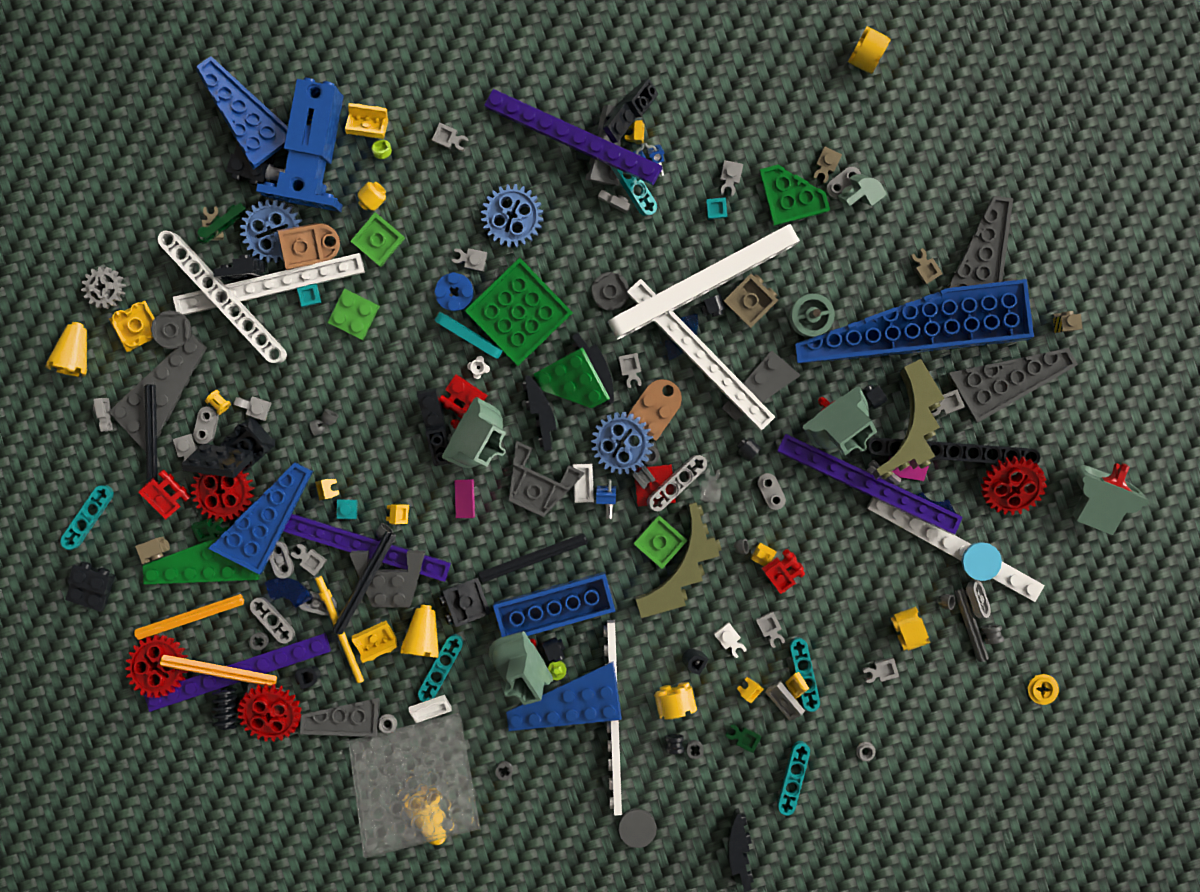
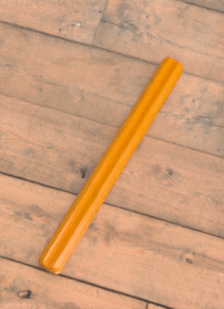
(189, 617)
(217, 670)

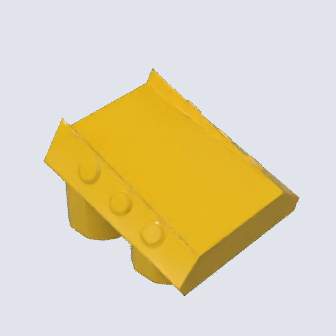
(133, 325)

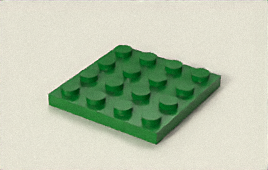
(519, 311)

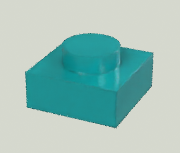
(716, 208)
(309, 295)
(347, 509)

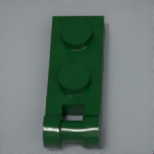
(220, 224)

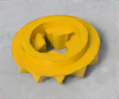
(1049, 695)

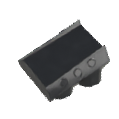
(251, 437)

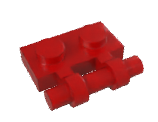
(462, 390)
(159, 498)
(779, 575)

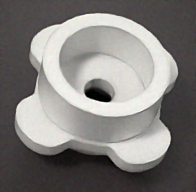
(478, 362)

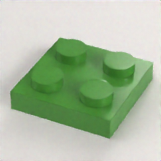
(378, 239)
(353, 314)
(660, 541)

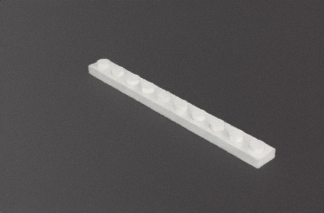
(275, 283)
(706, 361)
(955, 547)
(613, 728)

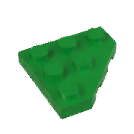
(791, 196)
(573, 380)

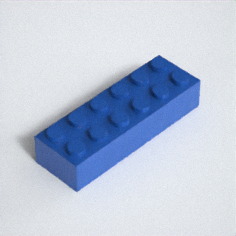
(555, 606)

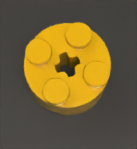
(869, 50)
(911, 629)
(675, 701)

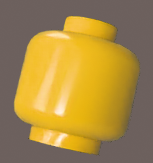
(371, 196)

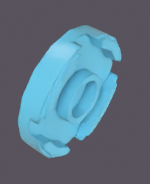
(981, 561)

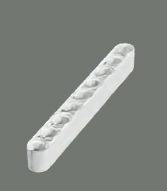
(214, 292)

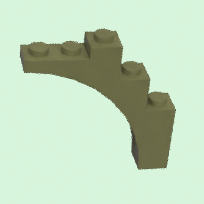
(923, 398)
(699, 548)

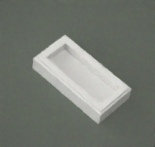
(584, 487)
(430, 709)

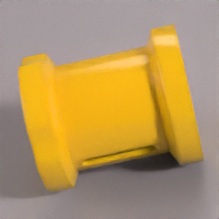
(218, 402)

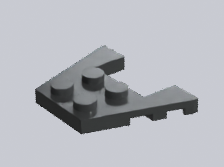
(535, 490)
(391, 586)

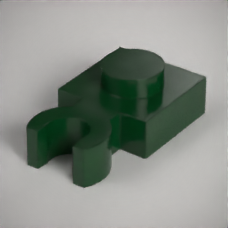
(207, 530)
(746, 738)

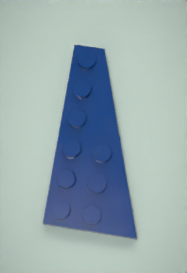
(250, 121)
(262, 524)
(580, 701)

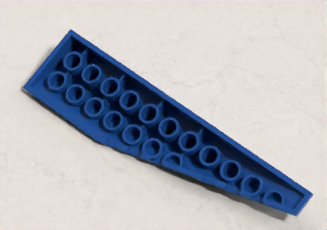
(936, 322)

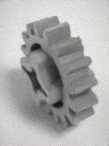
(108, 294)

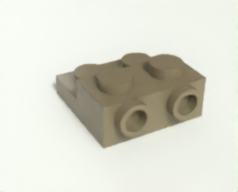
(751, 300)

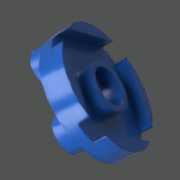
(454, 281)

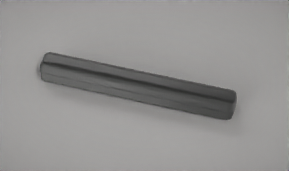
(971, 625)

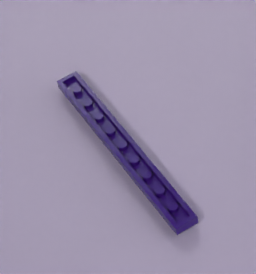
(573, 137)
(867, 484)
(352, 541)
(261, 663)

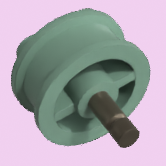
(811, 315)

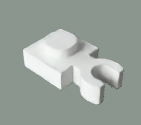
(728, 638)

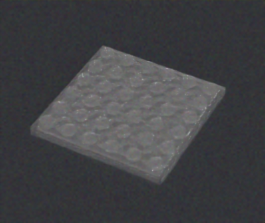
(413, 785)

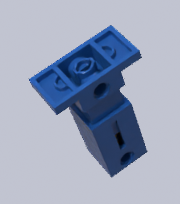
(310, 146)

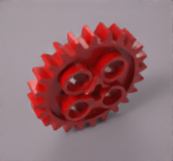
(1013, 485)
(205, 491)
(146, 680)
(269, 712)

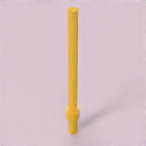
(325, 595)

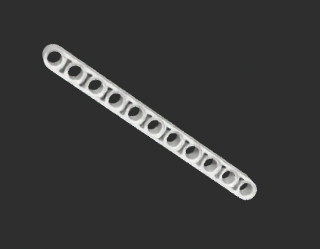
(703, 282)

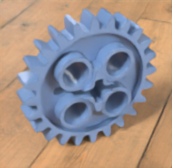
(496, 210)
(265, 215)
(608, 433)

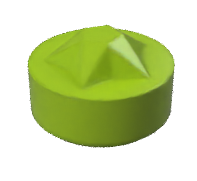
(381, 149)
(557, 670)

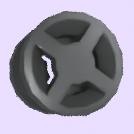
(644, 477)
(993, 634)

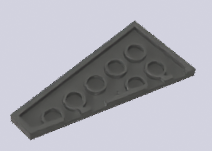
(987, 249)
(170, 380)
(999, 384)

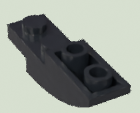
(629, 109)
(598, 362)
(539, 404)
(435, 424)
(737, 849)

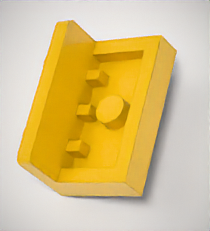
(366, 121)
(375, 641)

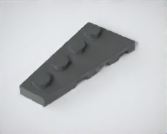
(600, 171)
(765, 381)
(345, 720)

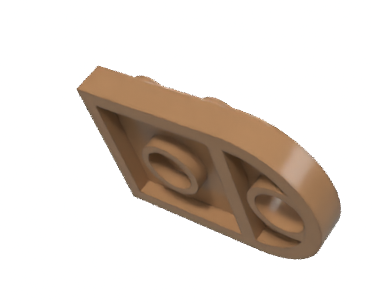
(306, 244)
(656, 407)

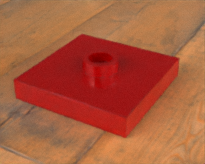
(661, 474)

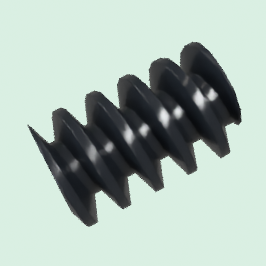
(225, 708)

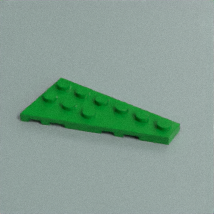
(195, 565)

